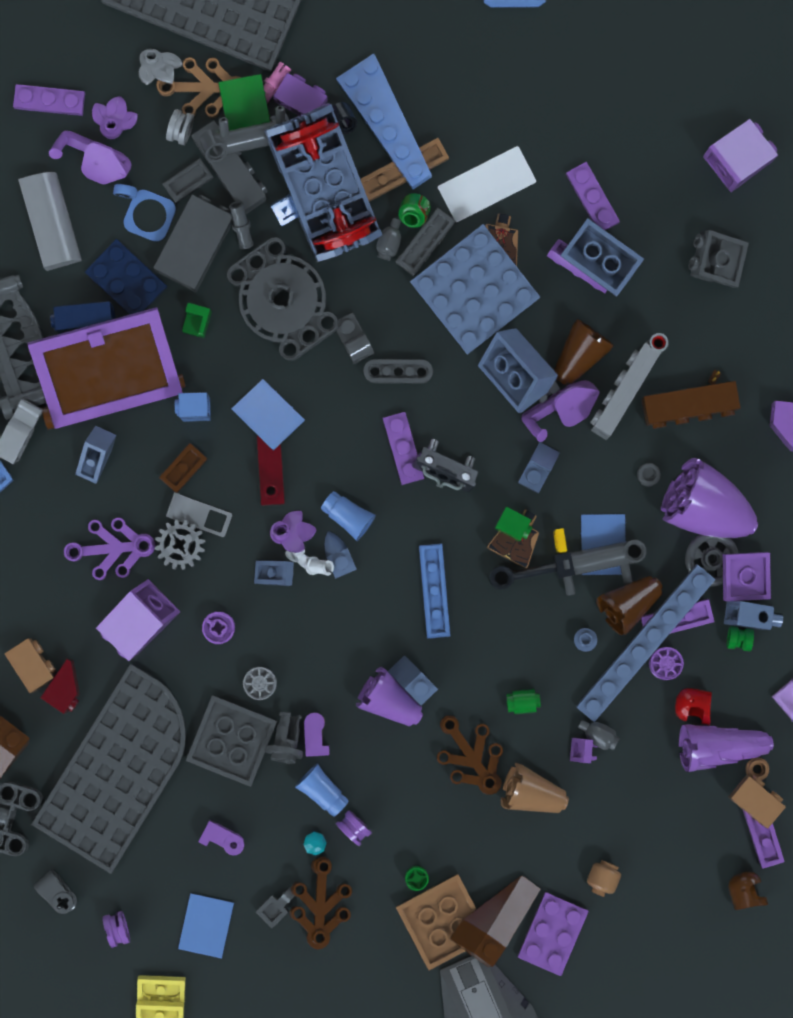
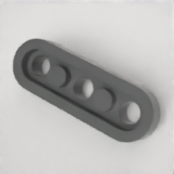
(387, 368)

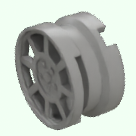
(180, 127)
(259, 683)

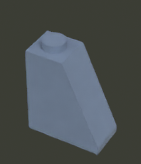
(413, 680)

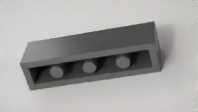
(235, 175)

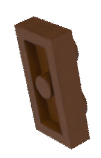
(183, 468)

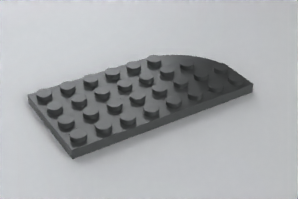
(239, 28)
(117, 771)

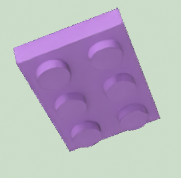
(552, 933)

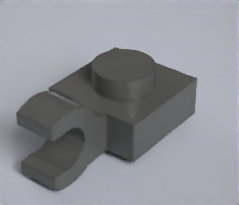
(274, 909)

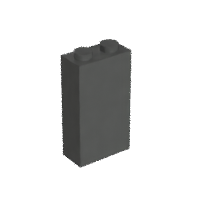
(194, 242)

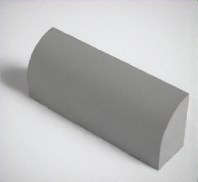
(50, 220)

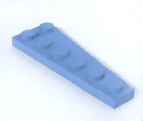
(378, 107)

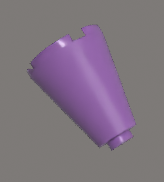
(389, 699)

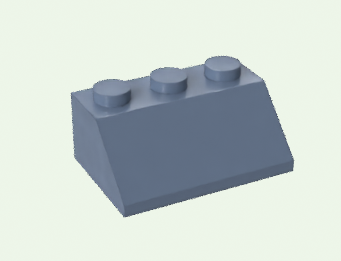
(602, 257)
(517, 369)

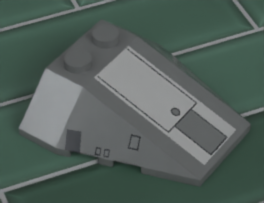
(481, 992)

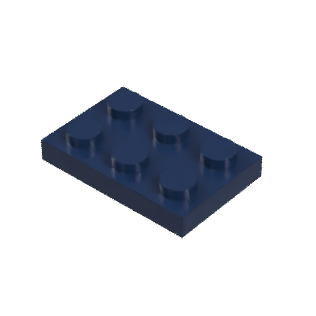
(125, 278)

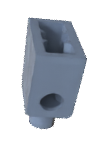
(751, 615)

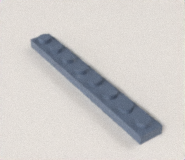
(645, 642)

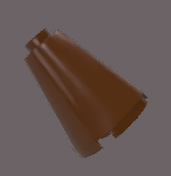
(580, 352)
(629, 603)

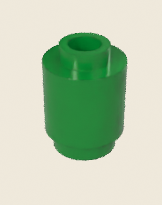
(523, 701)

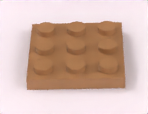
(434, 917)

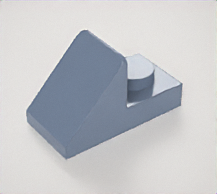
(539, 467)
(274, 573)

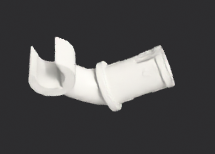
(311, 564)

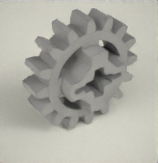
(170, 550)

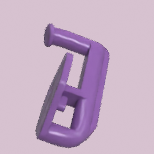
(99, 161)
(571, 404)

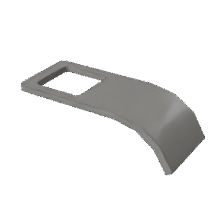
(195, 513)

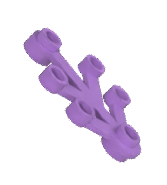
(113, 548)

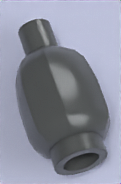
(389, 241)
(601, 734)

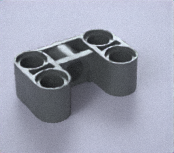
(8, 810)

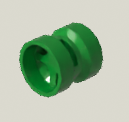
(740, 638)
(414, 880)

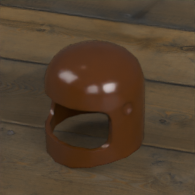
(743, 891)

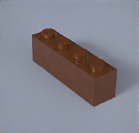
(690, 404)

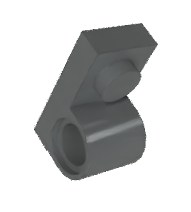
(354, 339)

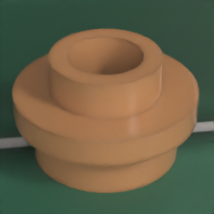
(757, 761)

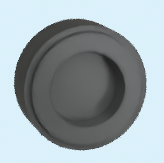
(648, 474)

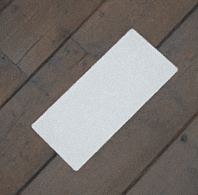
(487, 184)

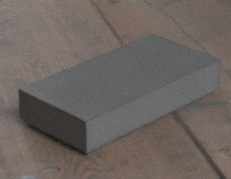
(188, 180)

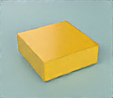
(560, 542)

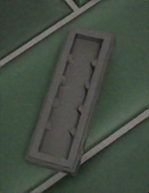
(425, 242)

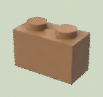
(31, 665)
(757, 801)

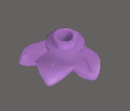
(113, 114)
(295, 532)

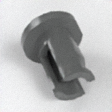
(286, 740)

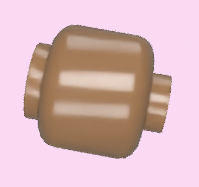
(604, 878)

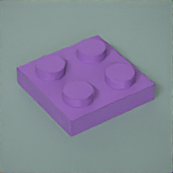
(746, 576)

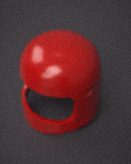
(694, 703)

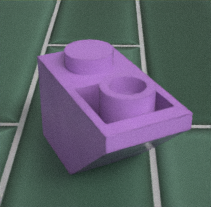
(782, 422)

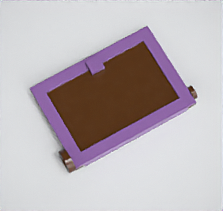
(105, 368)

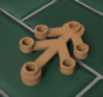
(205, 86)

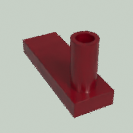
(270, 474)

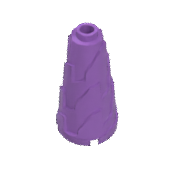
(712, 746)

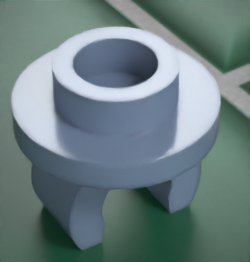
(585, 639)

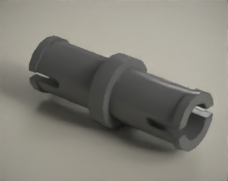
(241, 225)

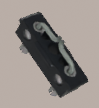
(445, 469)

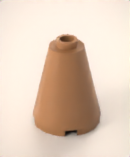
(532, 792)

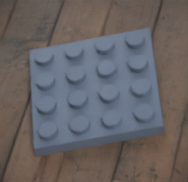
(475, 289)

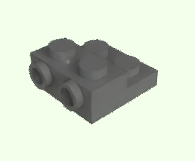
(718, 258)

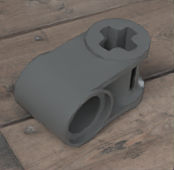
(52, 889)

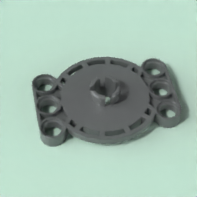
(302, 304)

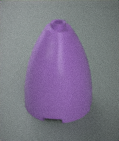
(707, 503)

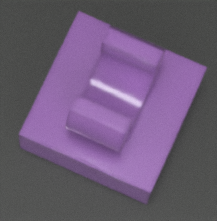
(582, 750)

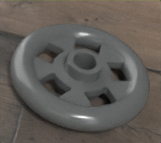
(694, 552)

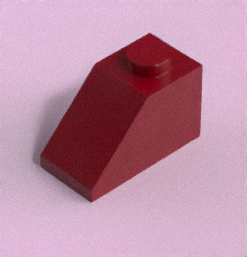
(63, 689)

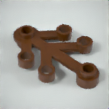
(473, 758)
(319, 906)

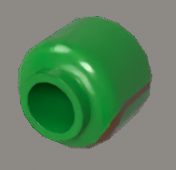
(414, 210)

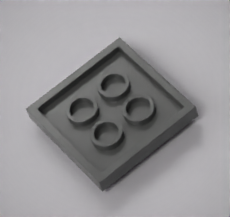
(231, 740)

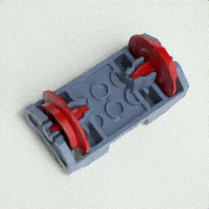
(323, 183)

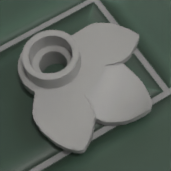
(160, 67)

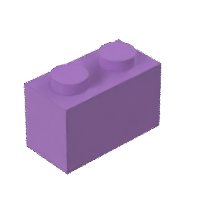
(299, 96)

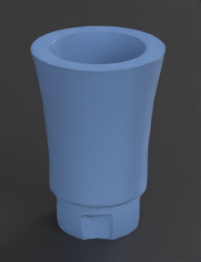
(348, 515)
(322, 790)

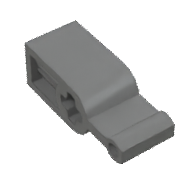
(19, 431)

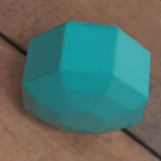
(315, 843)

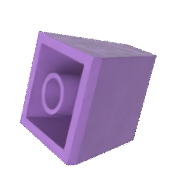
(740, 155)
(137, 619)

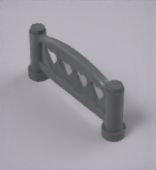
(12, 368)

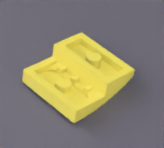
(160, 997)

